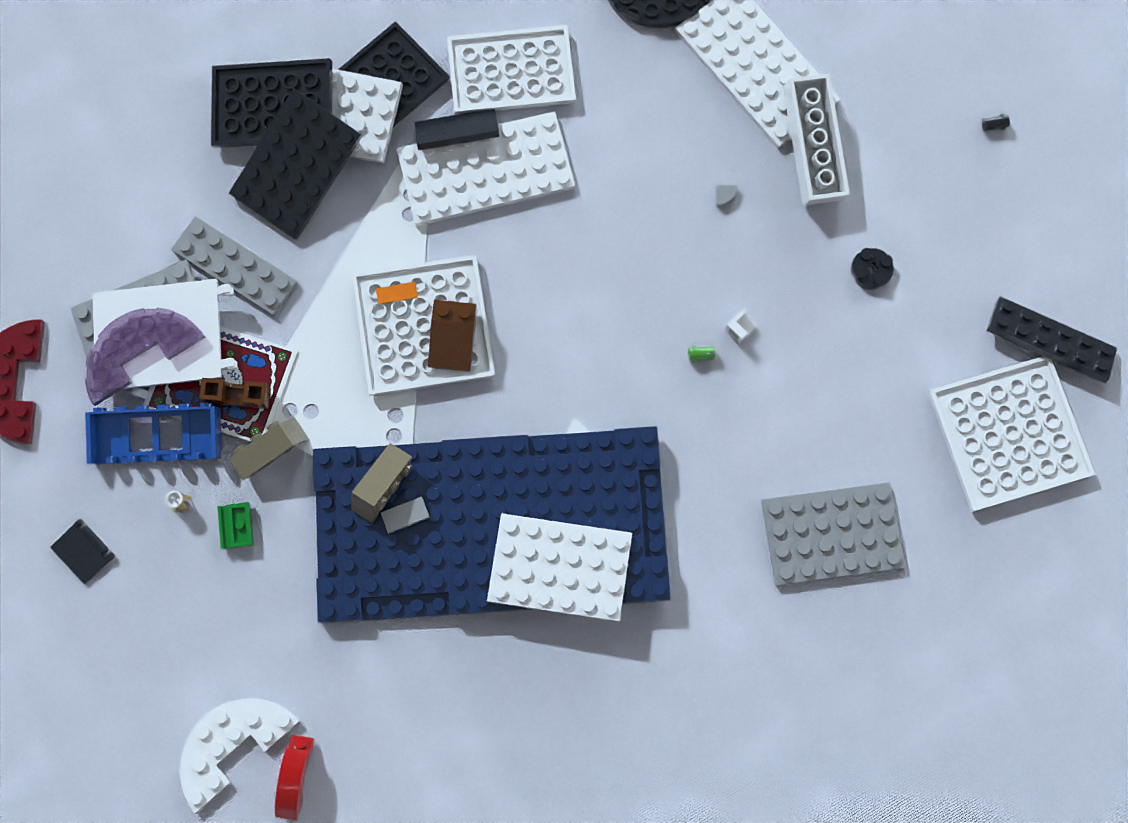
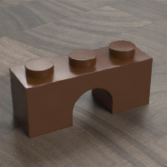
(238, 395)

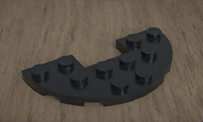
(658, 12)

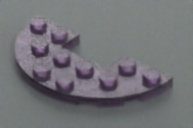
(130, 337)

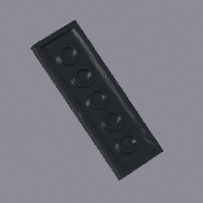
(1052, 339)

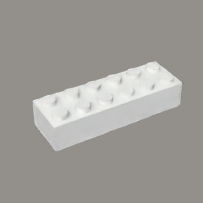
(816, 139)

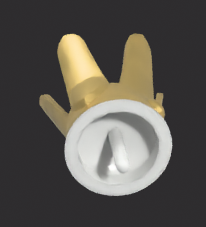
(175, 500)

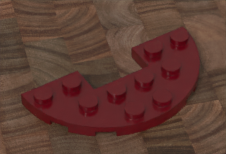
(23, 344)

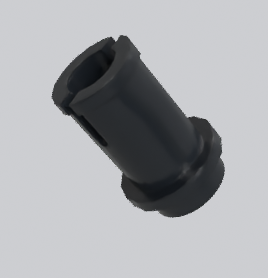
(998, 122)

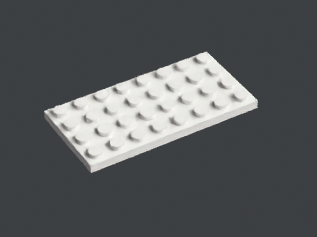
(748, 60)
(487, 173)

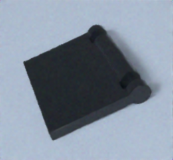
(82, 551)

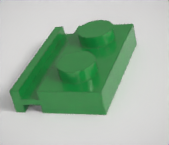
(235, 525)

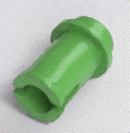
(701, 353)

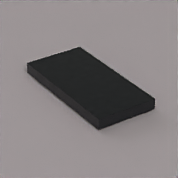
(456, 129)

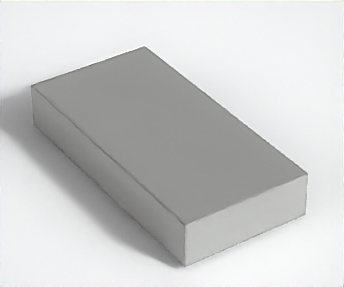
(405, 515)

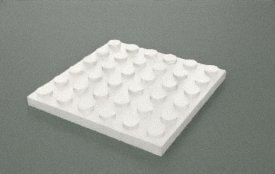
(398, 332)
(1011, 433)

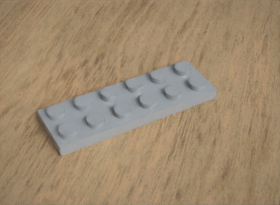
(234, 266)

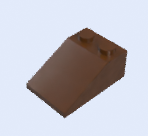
(452, 335)

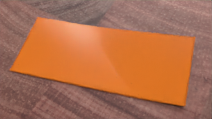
(396, 292)

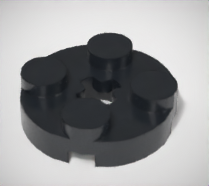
(878, 278)

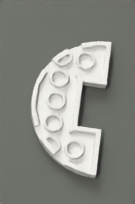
(219, 736)

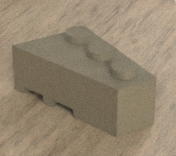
(267, 447)
(380, 482)

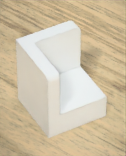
(740, 326)

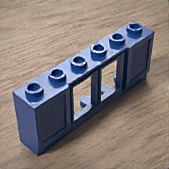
(110, 439)

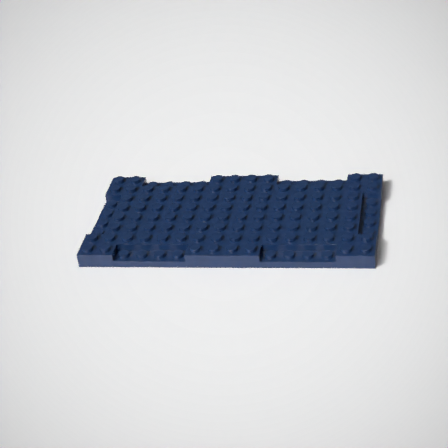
(466, 486)

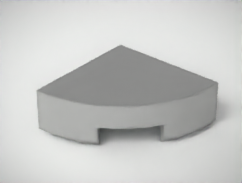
(725, 194)

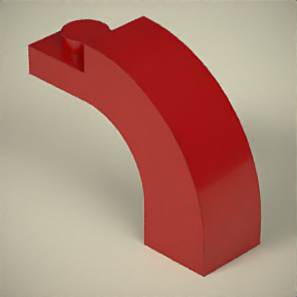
(291, 777)

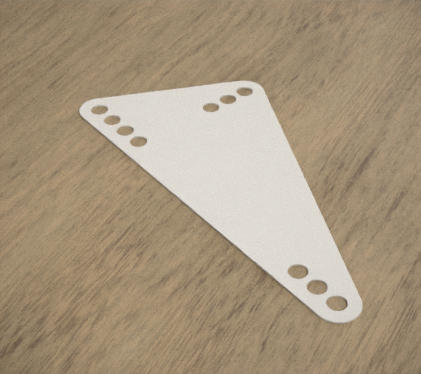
(328, 340)

